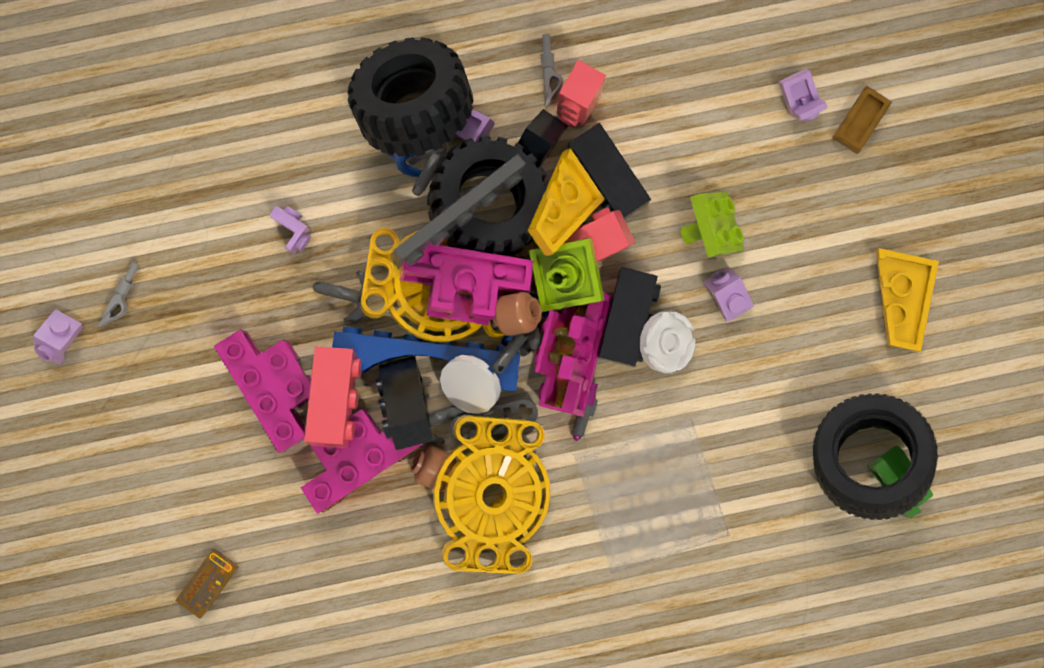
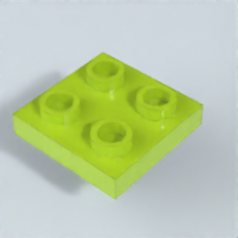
(714, 225)
(567, 276)

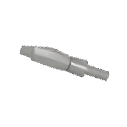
(547, 62)
(122, 289)

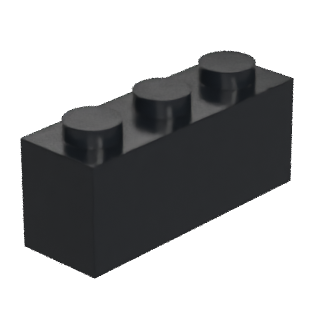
(609, 171)
(628, 316)
(404, 403)

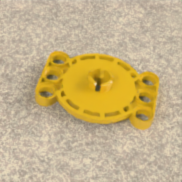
(409, 296)
(510, 513)

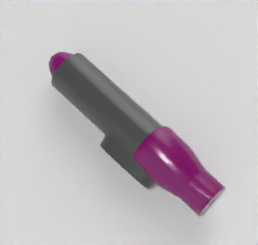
(581, 422)

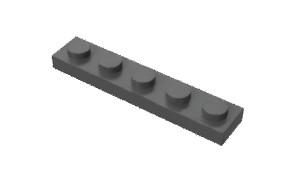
(458, 213)

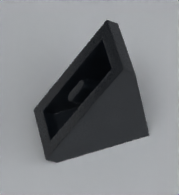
(542, 136)

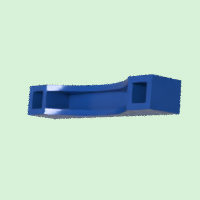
(382, 348)

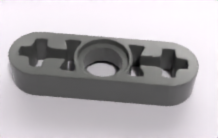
(514, 408)

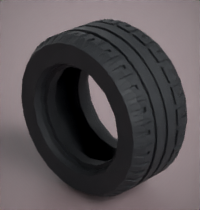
(881, 413)

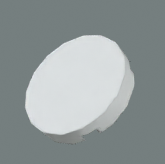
(667, 342)
(470, 384)

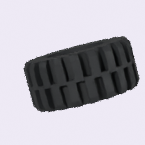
(418, 123)
(483, 160)

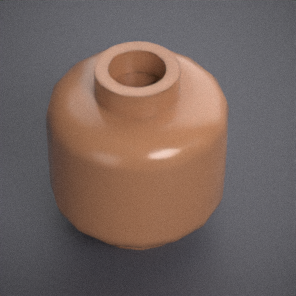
(517, 313)
(427, 465)

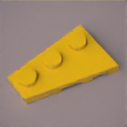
(565, 204)
(906, 296)

